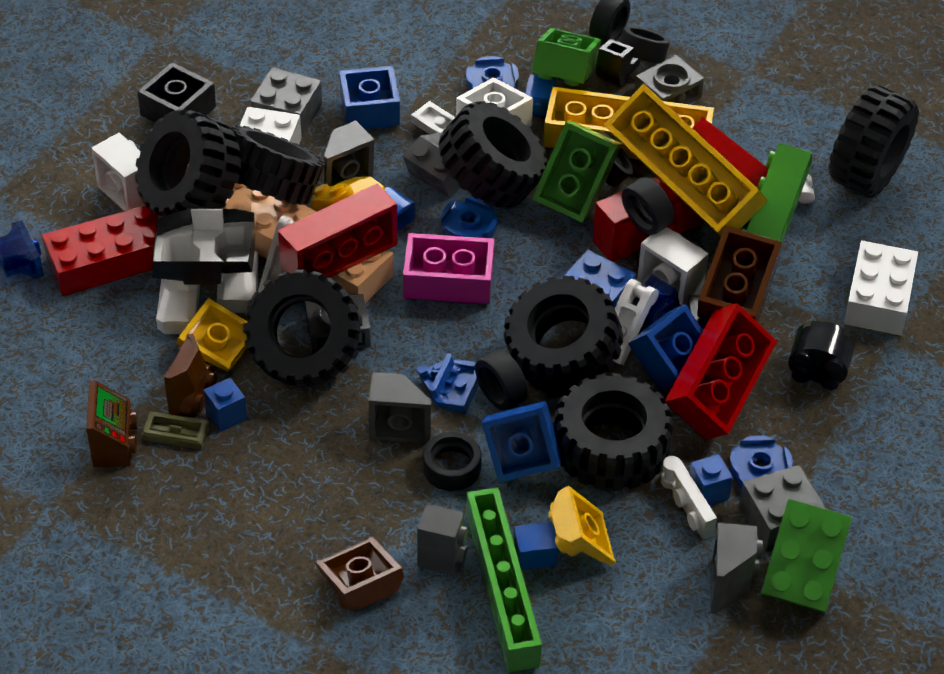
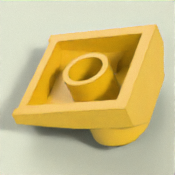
(328, 195)
(217, 335)
(580, 526)

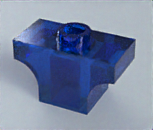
(20, 253)
(666, 300)

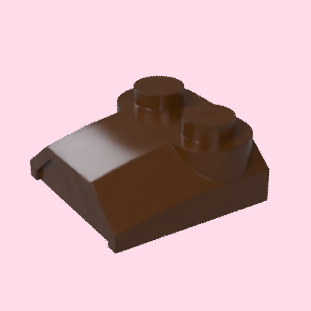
(188, 379)
(362, 574)

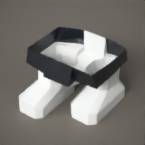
(192, 253)

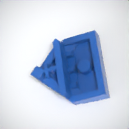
(450, 383)

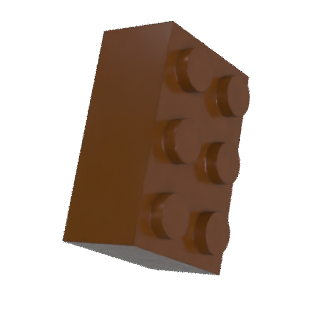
(740, 273)

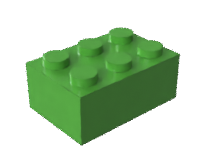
(565, 56)
(577, 171)
(806, 555)

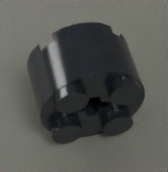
(821, 354)

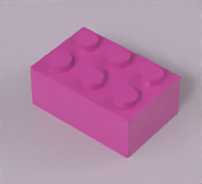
(448, 268)

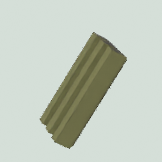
(174, 434)

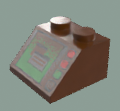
(110, 427)

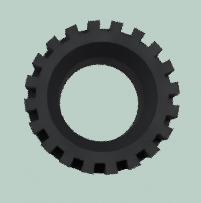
(276, 166)

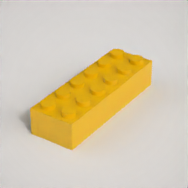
(594, 110)
(685, 161)

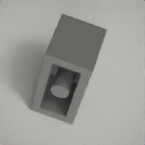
(441, 539)

